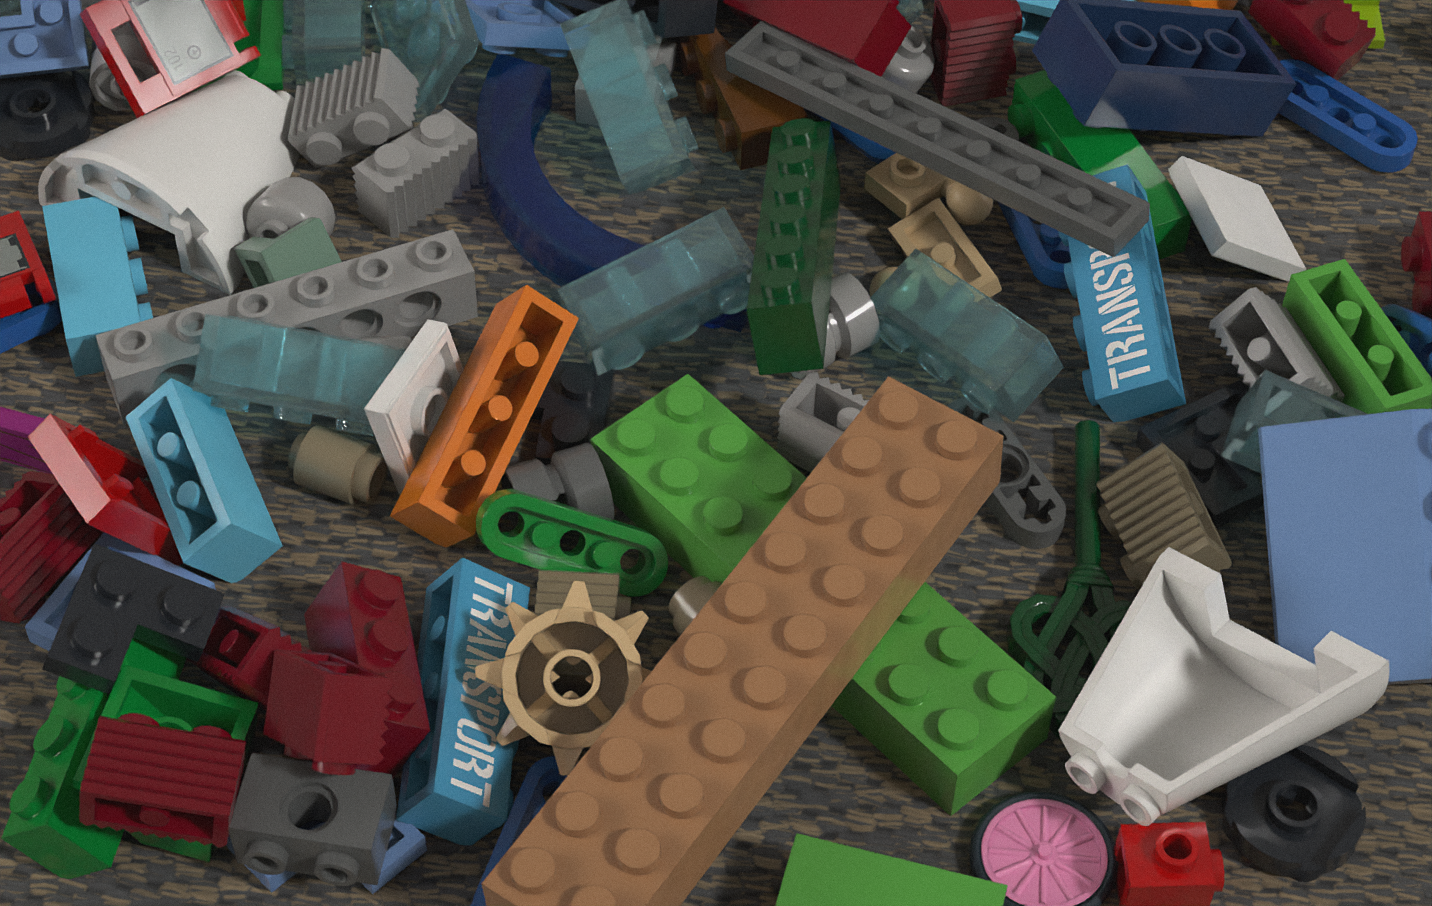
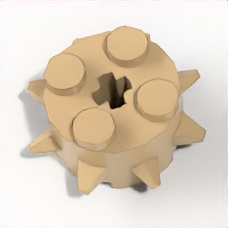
(529, 674)

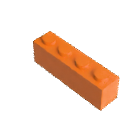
(484, 417)

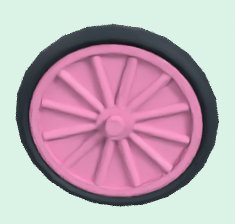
(1045, 851)

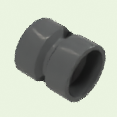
(571, 478)

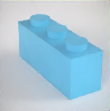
(94, 275)
(203, 482)

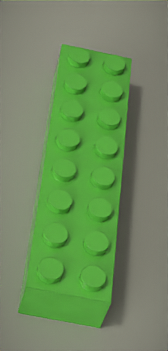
(933, 687)

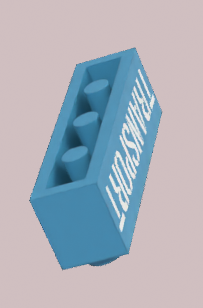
(1124, 320)
(460, 772)

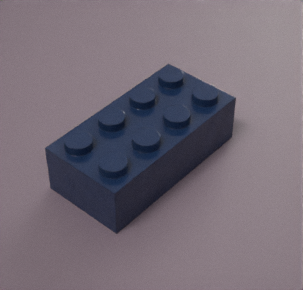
(1162, 67)

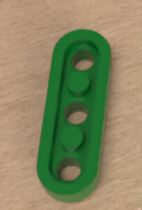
(599, 547)

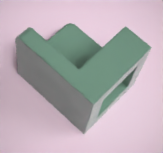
(288, 255)

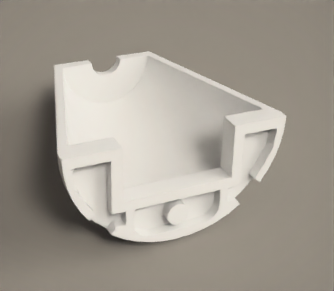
(188, 170)
(1201, 699)

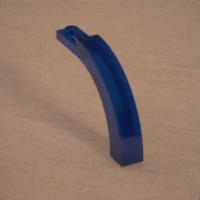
(519, 195)

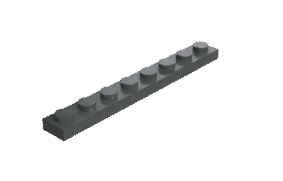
(940, 139)

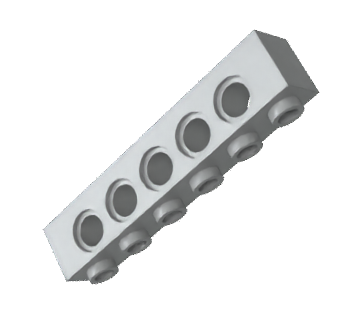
(358, 298)

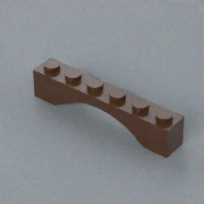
(740, 108)

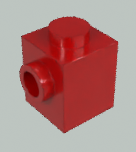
(1167, 865)

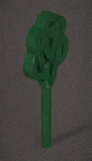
(1064, 616)

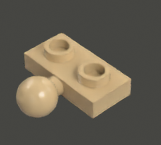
(908, 186)
(941, 239)

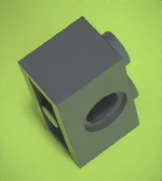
(287, 793)

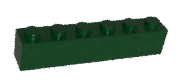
(795, 249)

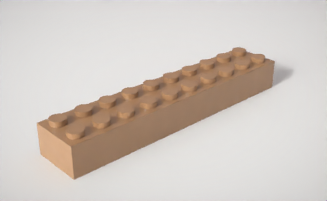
(757, 663)

